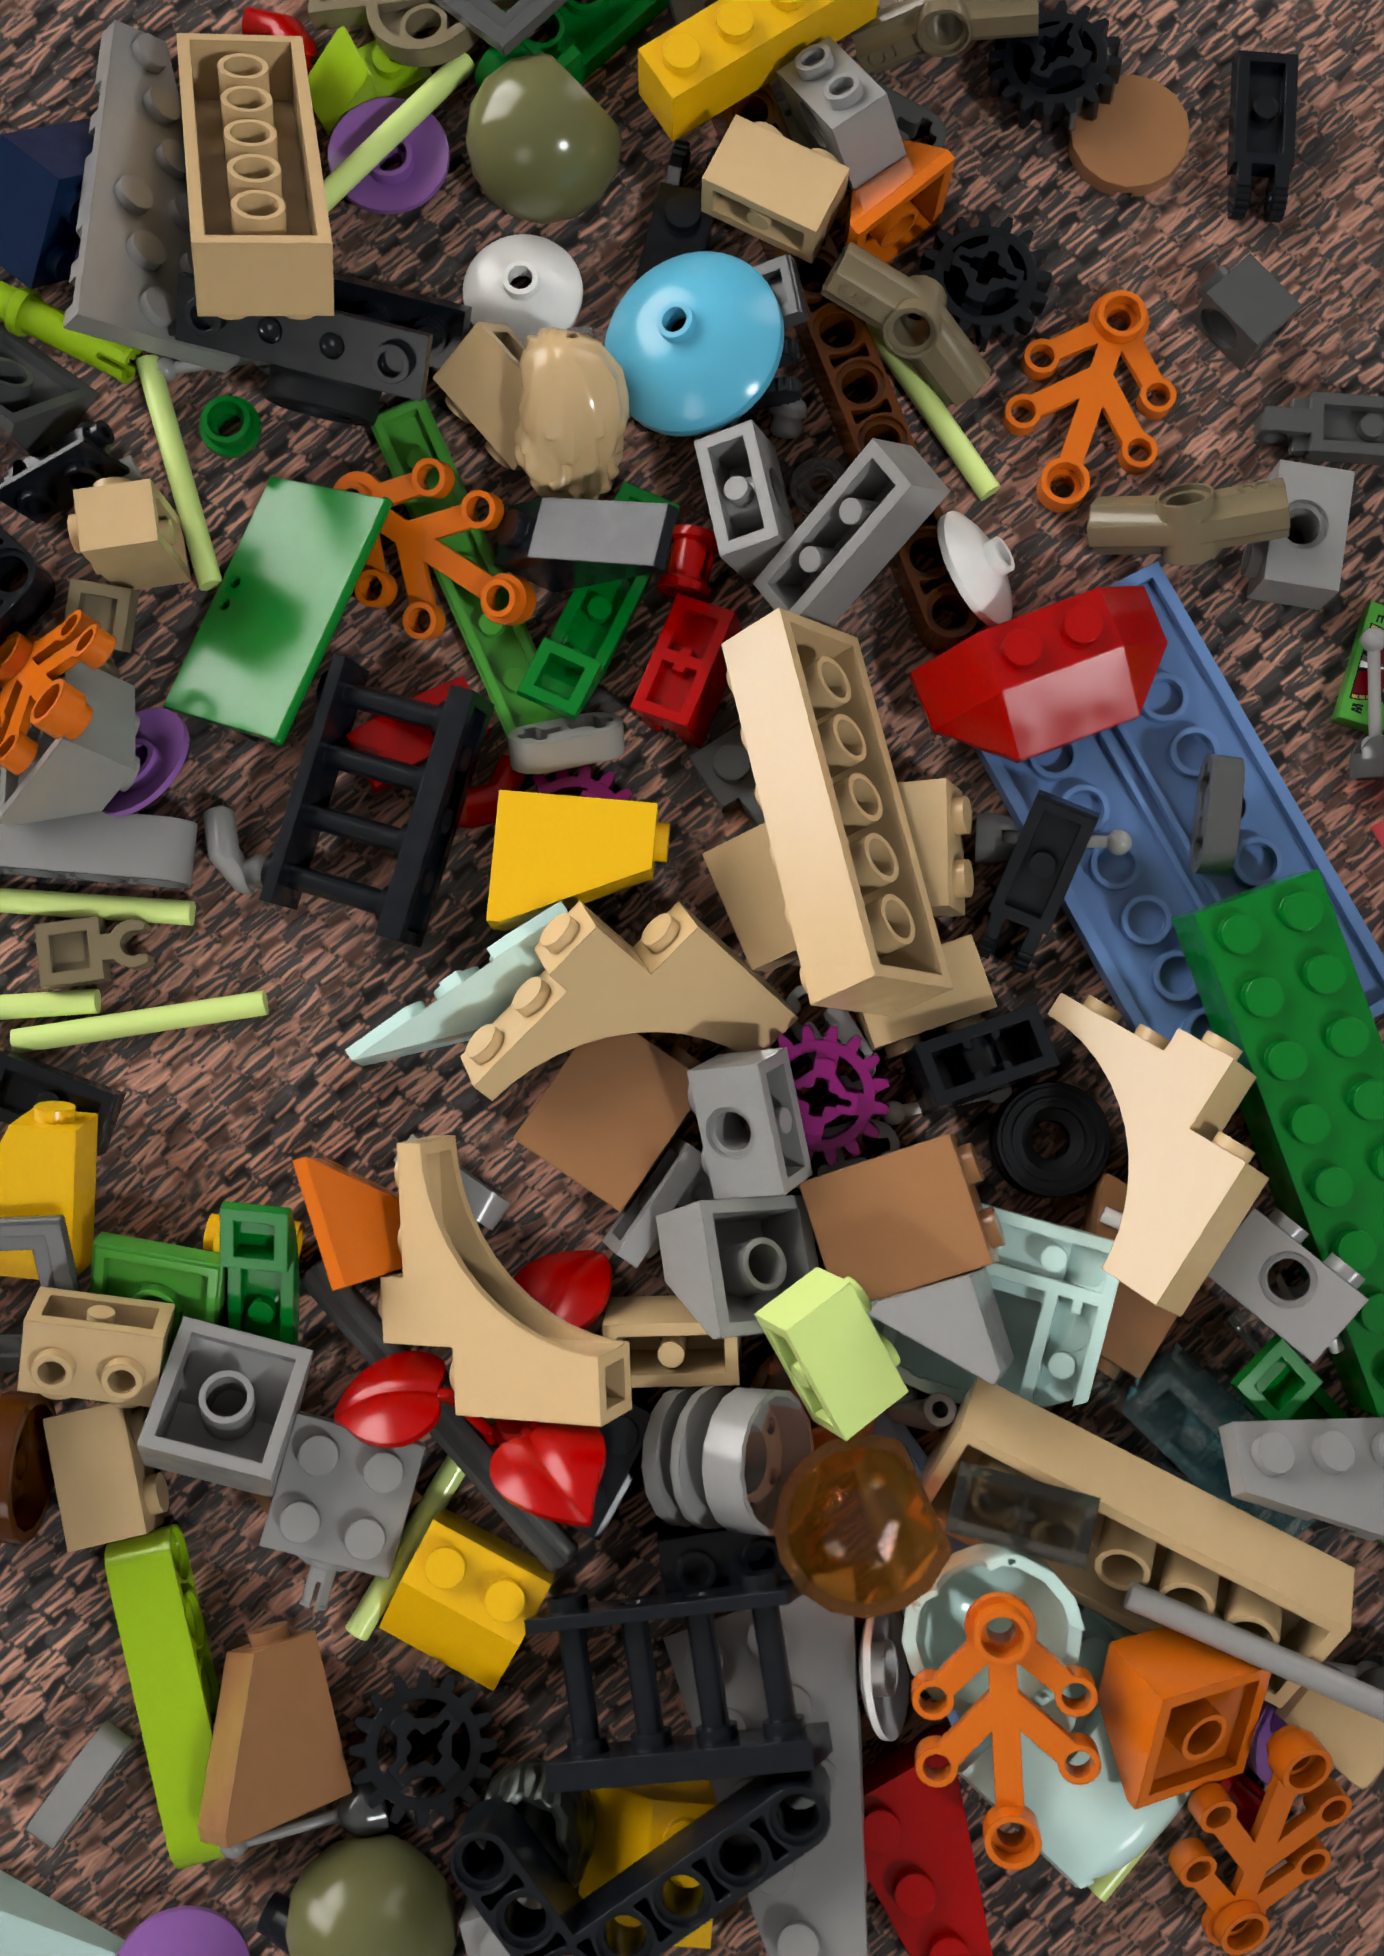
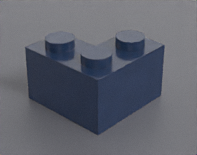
(41, 200)

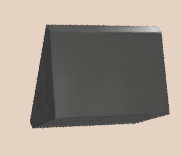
(37, 396)

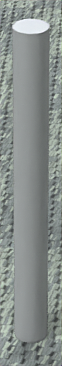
(1255, 1650)

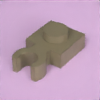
(111, 607)
(82, 950)

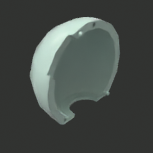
(936, 1620)

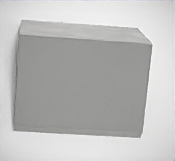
(954, 1320)

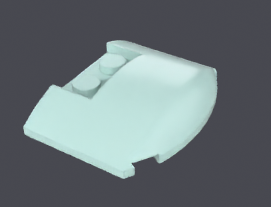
(1052, 1309)
(1090, 1825)

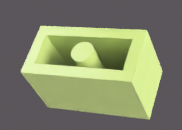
(833, 1351)

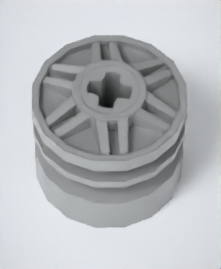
(723, 1455)

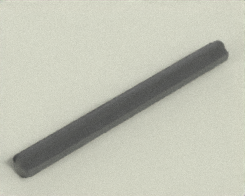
(453, 1432)

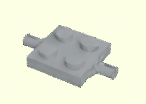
(340, 1503)

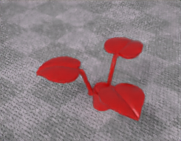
(537, 1465)

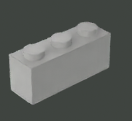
(852, 532)

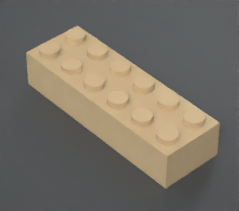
(254, 178)
(834, 817)
(1152, 1531)

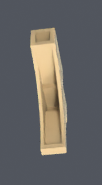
(602, 987)
(1183, 1173)
(455, 1293)

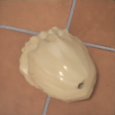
(570, 415)

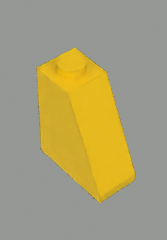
(568, 852)
(50, 1170)

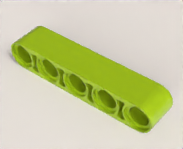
(168, 1676)

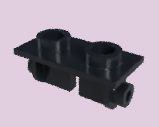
(46, 479)

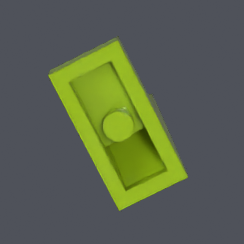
(353, 76)

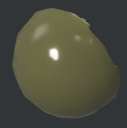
(540, 141)
(372, 1901)

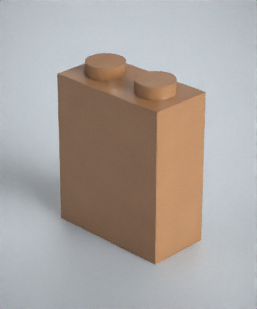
(611, 1114)
(904, 1217)

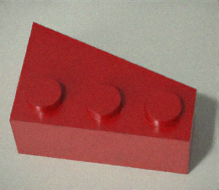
(922, 1857)

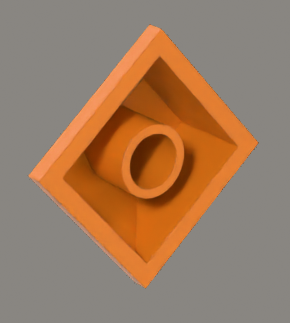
(900, 201)
(351, 1220)
(1177, 1713)

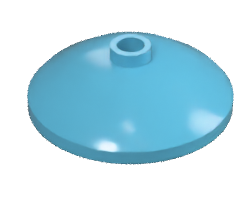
(716, 361)

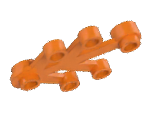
(1094, 391)
(419, 545)
(34, 696)
(1005, 1714)
(1237, 1913)

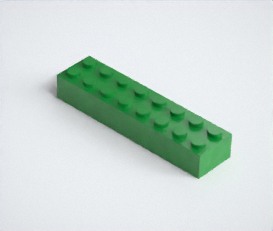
(1291, 1000)

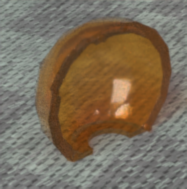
(859, 1528)

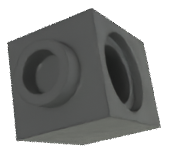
(1243, 310)

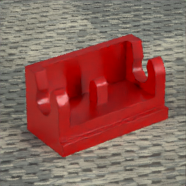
(687, 670)

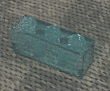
(1181, 1415)

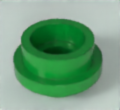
(219, 413)

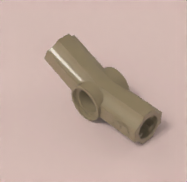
(939, 28)
(882, 299)
(1189, 520)

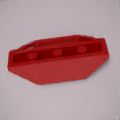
(1046, 675)

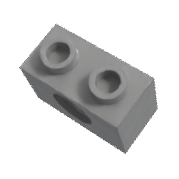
(842, 110)
(745, 496)
(1311, 571)
(763, 1092)
(1304, 1322)

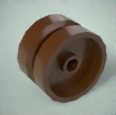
(24, 1465)

